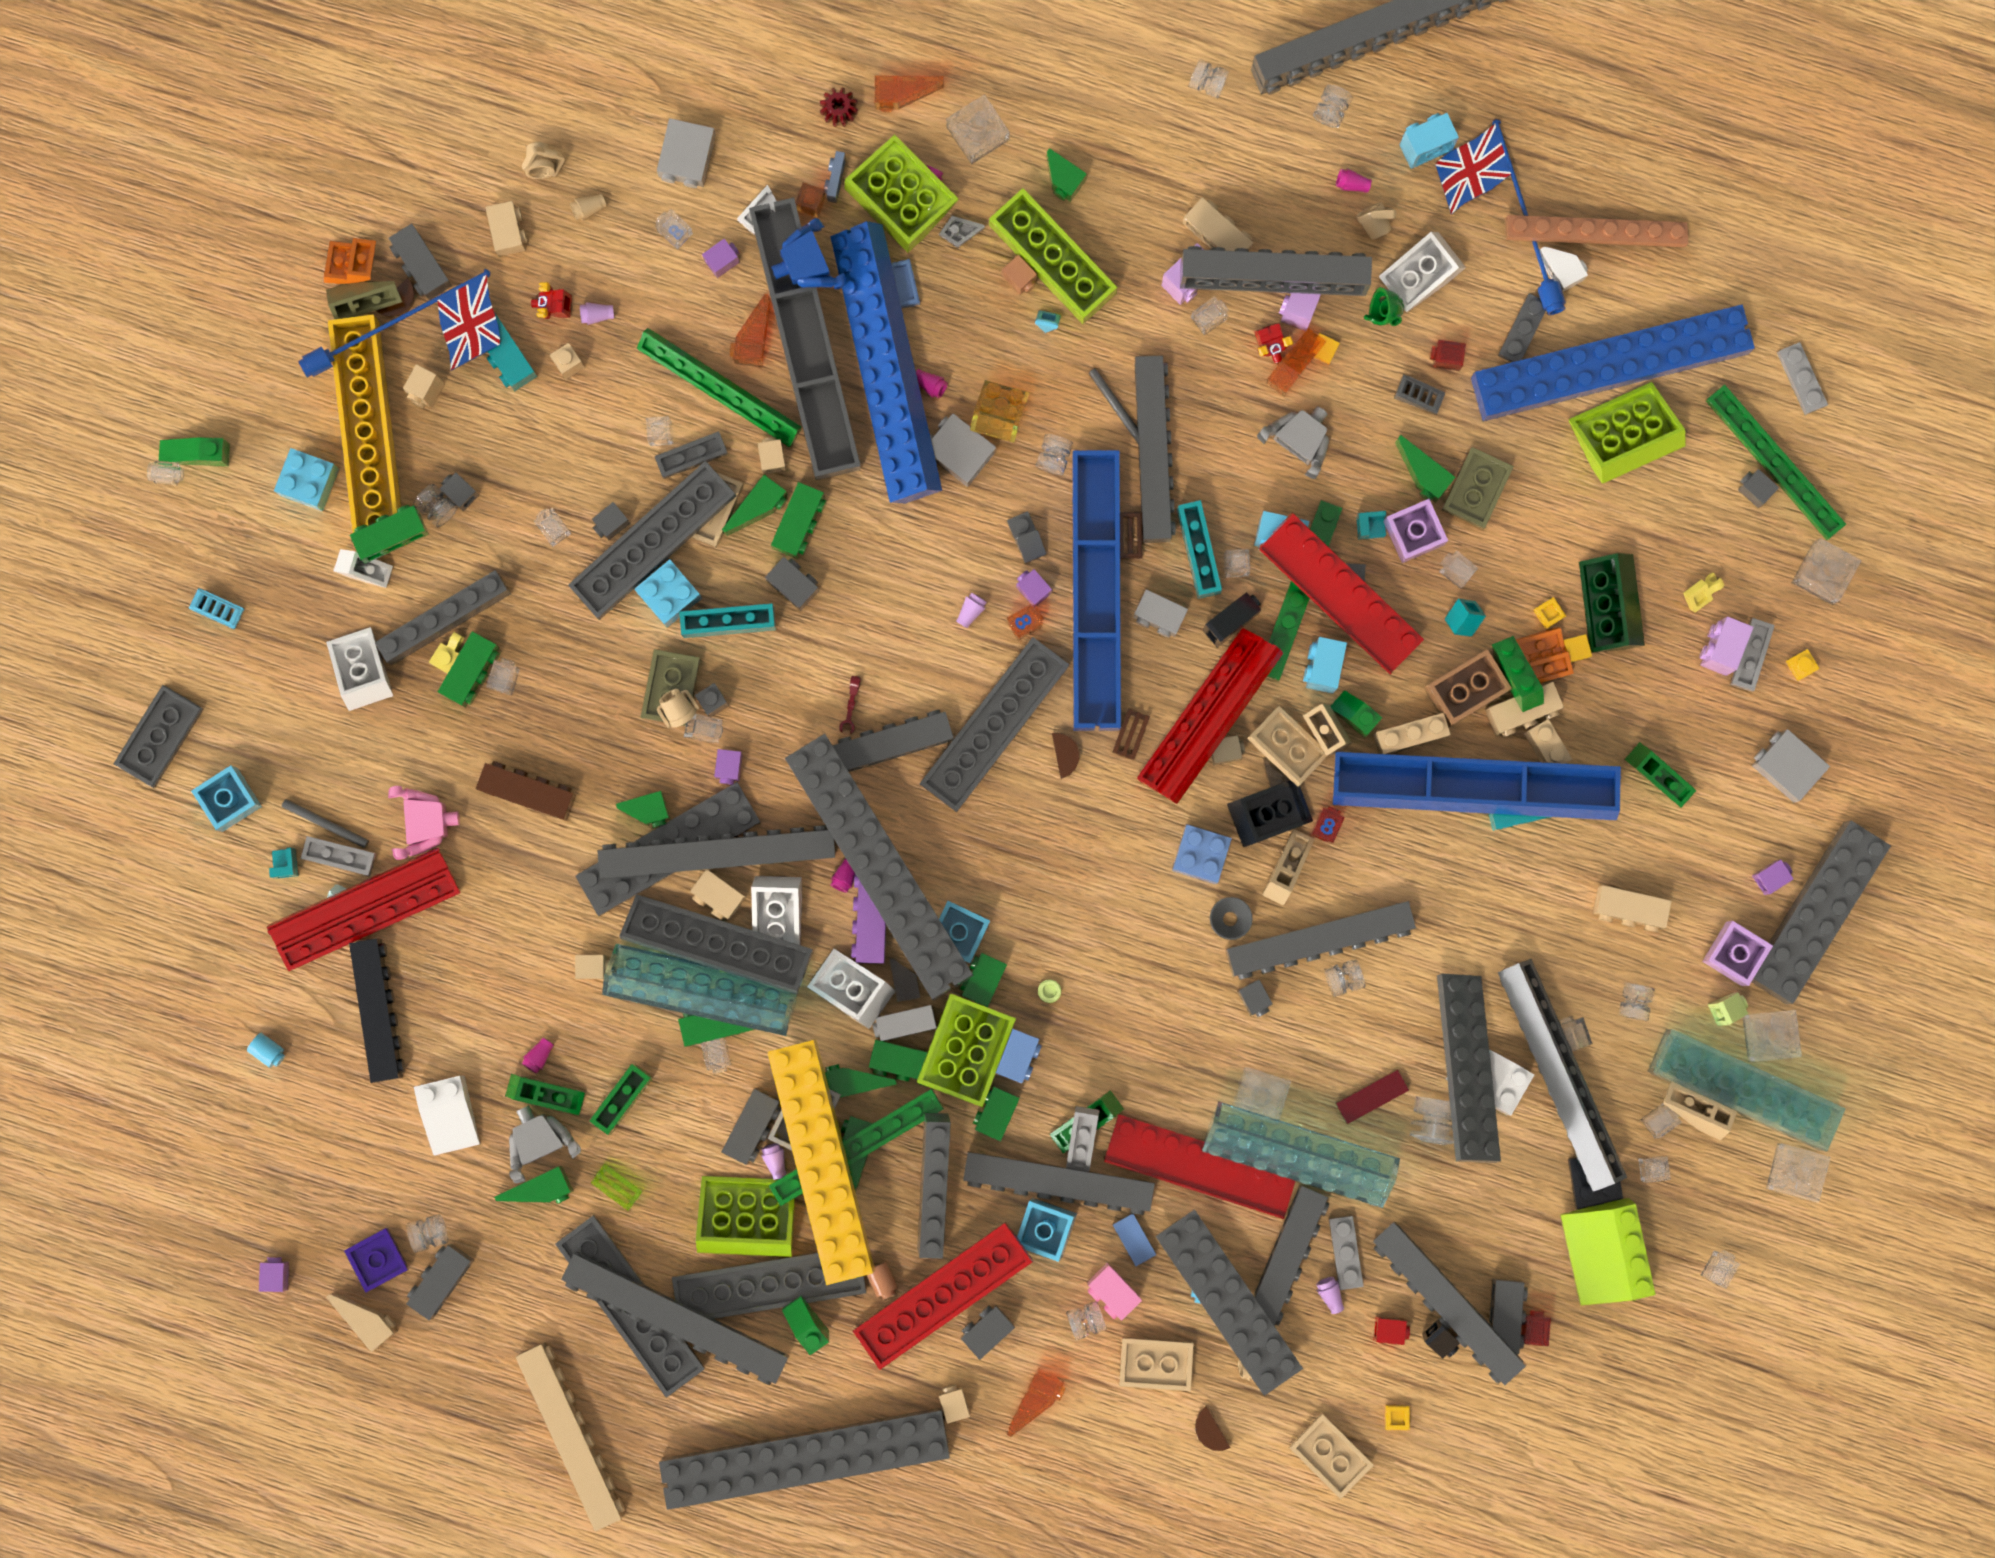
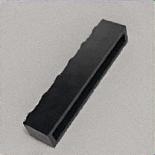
(376, 1010)

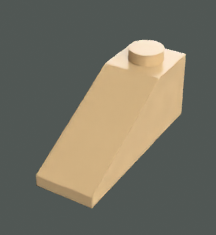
(1288, 867)
(1700, 1111)
(367, 1323)

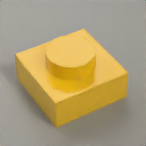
(1802, 665)

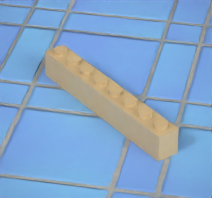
(570, 1436)

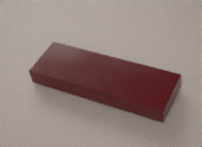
(1372, 1096)

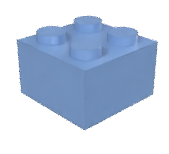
(1201, 854)
(1018, 1056)

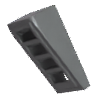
(1414, 383)

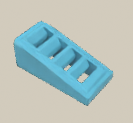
(198, 600)

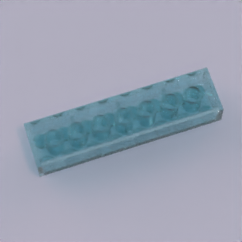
(696, 990)
(1747, 1090)
(1301, 1154)

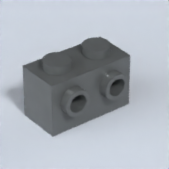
(792, 583)
(987, 1331)

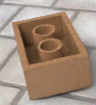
(1468, 688)

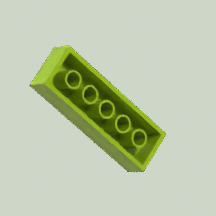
(1053, 256)

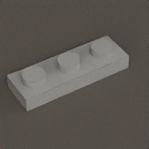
(1802, 378)
(1753, 656)
(338, 856)
(1082, 1139)
(1345, 1252)

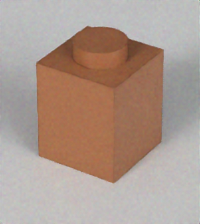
(1019, 275)

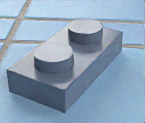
(836, 167)

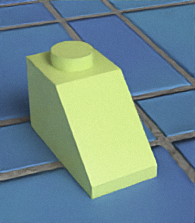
(1728, 1009)

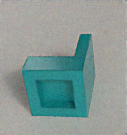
(1371, 525)
(1465, 617)
(284, 863)

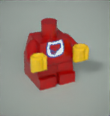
(552, 302)
(1272, 341)

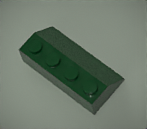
(1611, 603)

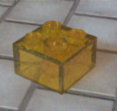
(999, 411)

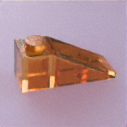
(899, 91)
(751, 338)
(1295, 362)
(1039, 1397)

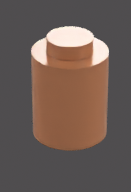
(882, 1281)

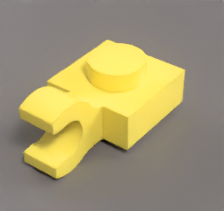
(1701, 592)
(446, 655)

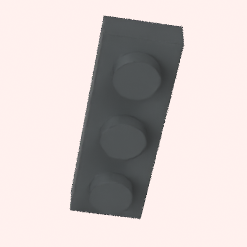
(1523, 329)
(691, 455)

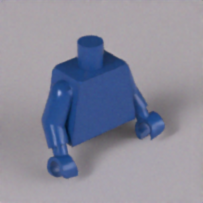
(805, 260)

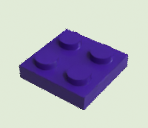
(376, 1260)

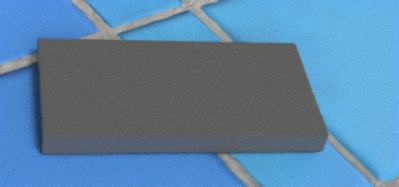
(158, 736)

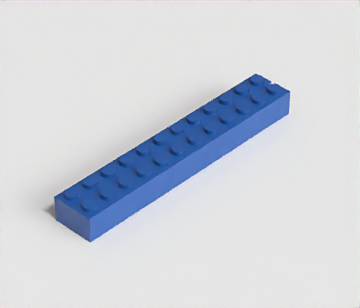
(886, 363)
(1612, 363)
(1096, 590)
(1477, 786)

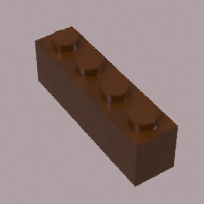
(525, 791)

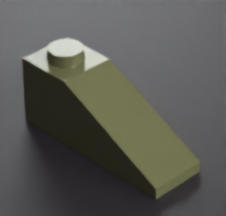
(361, 298)

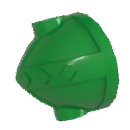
(1385, 310)

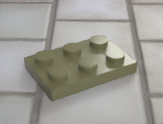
(1477, 488)
(667, 673)

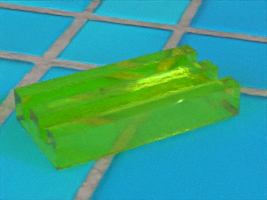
(600, 1175)

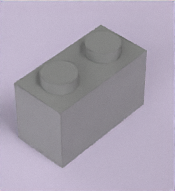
(1160, 614)

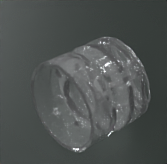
(1435, 1122)

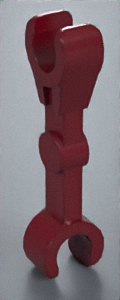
(854, 687)

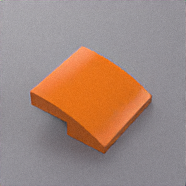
(349, 261)
(1547, 654)

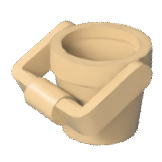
(539, 162)
(1375, 220)
(677, 707)

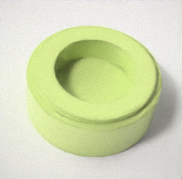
(1049, 991)

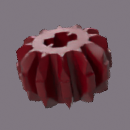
(838, 99)

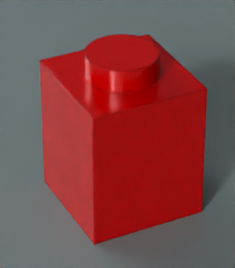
(1391, 1330)

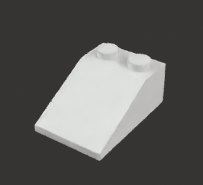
(1422, 270)
(359, 669)
(777, 907)
(851, 988)
(1508, 1082)
(447, 1114)

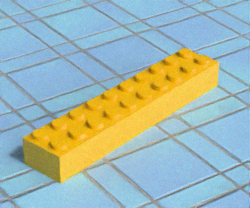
(364, 420)
(821, 1162)

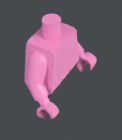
(424, 821)

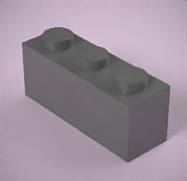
(419, 262)
(752, 1127)
(439, 1281)
(1507, 1311)

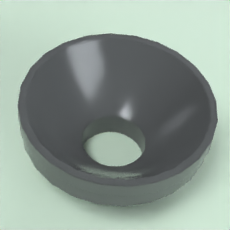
(1243, 915)

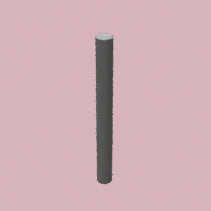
(1115, 404)
(329, 825)

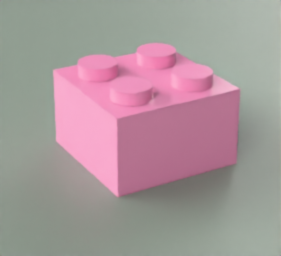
(1114, 1292)

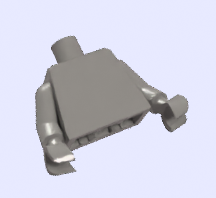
(1301, 436)
(537, 1139)

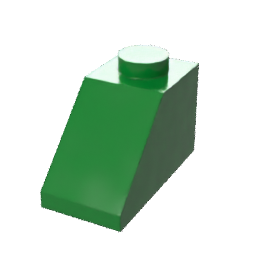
(1064, 176)
(1355, 713)
(648, 809)
(806, 1325)

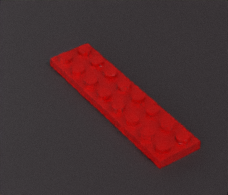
(942, 1295)

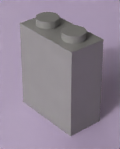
(686, 153)
(960, 449)
(1790, 765)
(904, 1023)

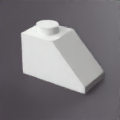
(1564, 267)
(373, 572)

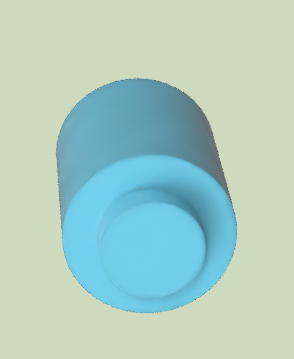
(266, 1050)

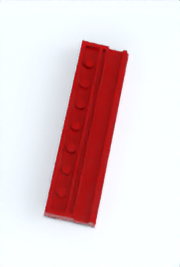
(1341, 593)
(1210, 715)
(363, 909)
(1183, 1163)

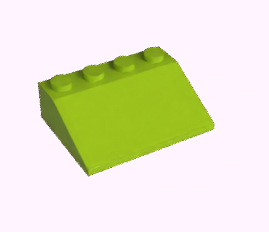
(900, 193)
(1628, 432)
(966, 1050)
(743, 1218)
(1608, 1253)

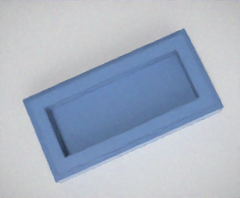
(905, 283)
(1134, 1239)

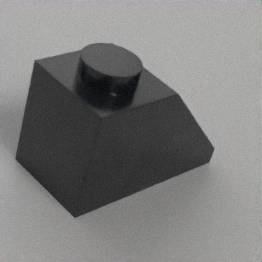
(1441, 1339)

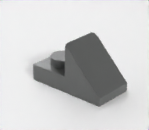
(1026, 537)

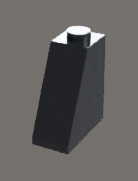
(1232, 619)

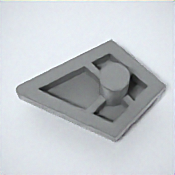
(959, 231)

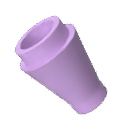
(593, 313)
(971, 609)
(774, 1159)
(1330, 1293)

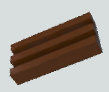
(1130, 555)
(1137, 715)

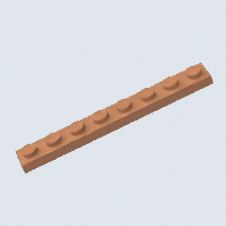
(1596, 231)

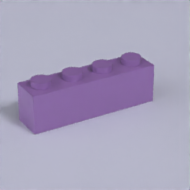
(869, 929)

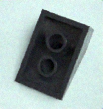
(1269, 813)

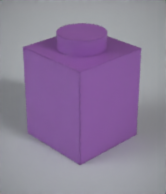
(721, 257)
(1033, 587)
(728, 766)
(1773, 876)
(273, 1275)

